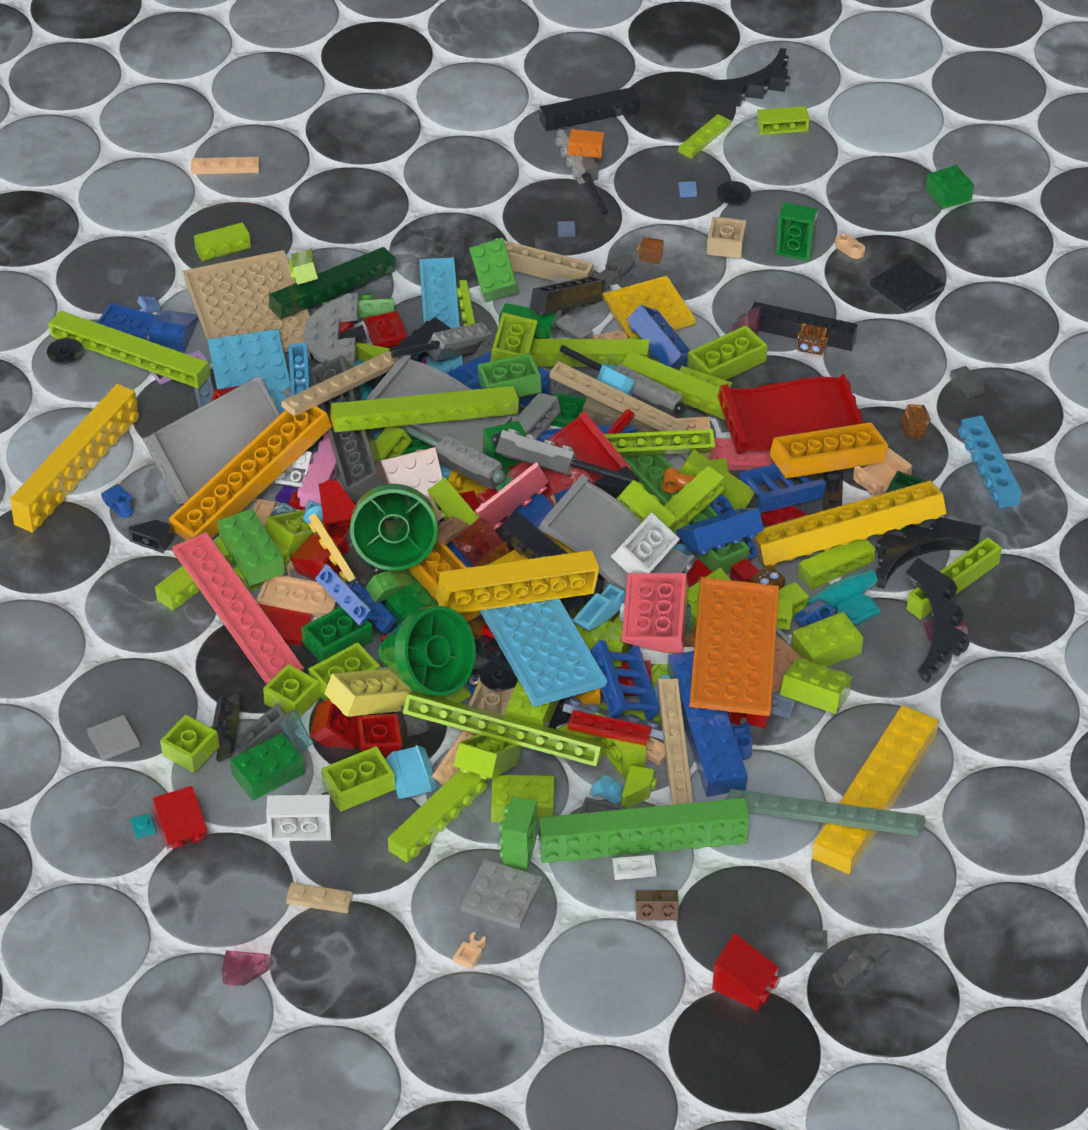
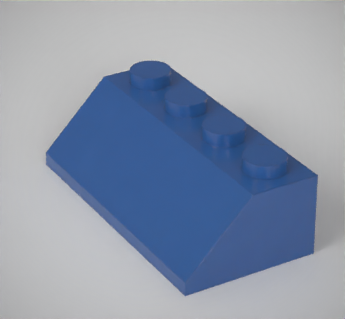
(664, 341)
(721, 529)

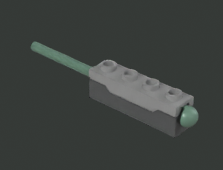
(463, 459)

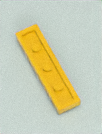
(327, 542)

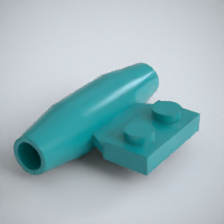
(848, 597)

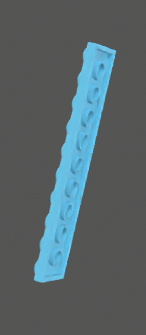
(440, 301)

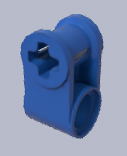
(118, 501)
(812, 614)
(743, 739)

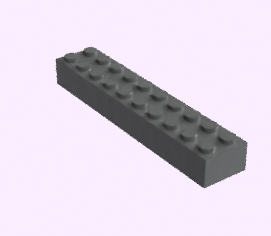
(356, 449)

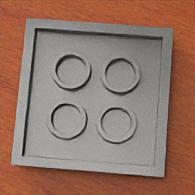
(501, 894)

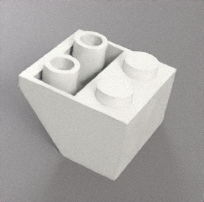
(295, 472)

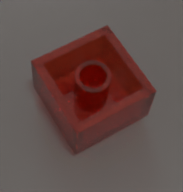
(480, 544)

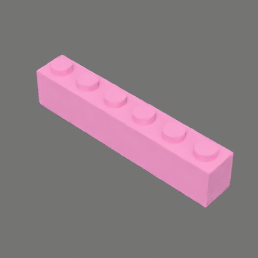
(322, 469)

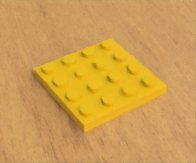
(656, 294)

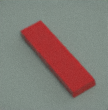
(609, 728)

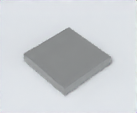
(113, 737)

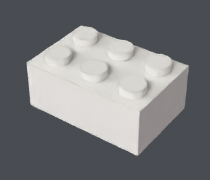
(645, 546)
(298, 817)

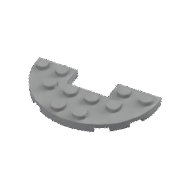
(323, 330)

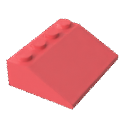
(511, 496)
(656, 611)

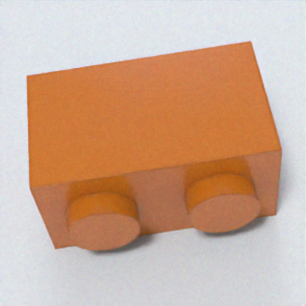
(586, 143)

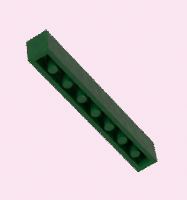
(332, 282)

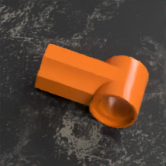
(674, 480)

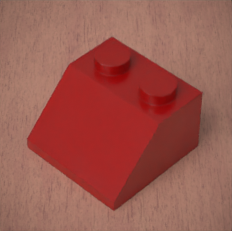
(333, 727)
(378, 731)

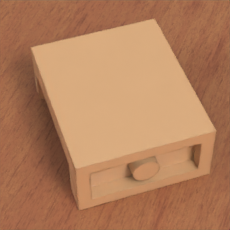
(878, 476)

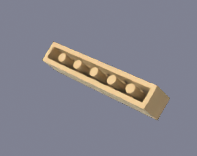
(546, 264)

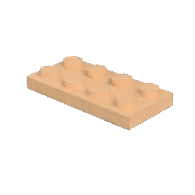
(296, 595)

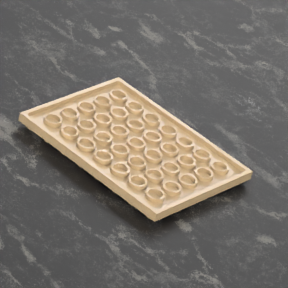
(235, 298)

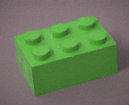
(494, 270)
(512, 371)
(518, 833)

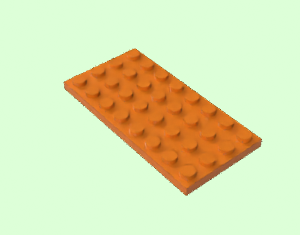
(734, 646)

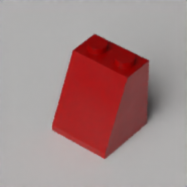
(336, 508)
(312, 557)
(179, 818)
(744, 974)

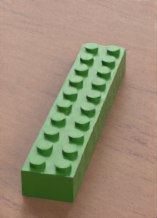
(650, 474)
(643, 830)

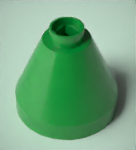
(393, 527)
(431, 651)

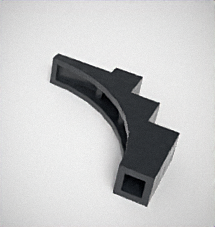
(733, 91)
(943, 535)
(947, 615)

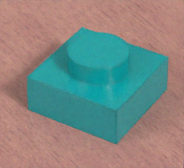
(142, 826)

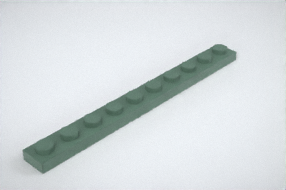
(831, 812)

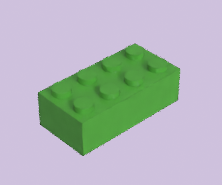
(251, 547)

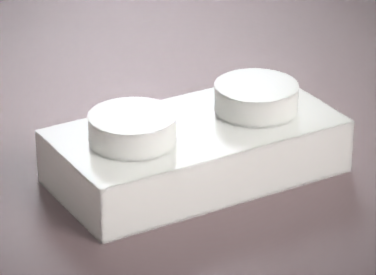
(634, 867)

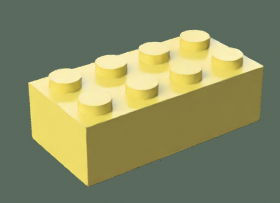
(367, 692)

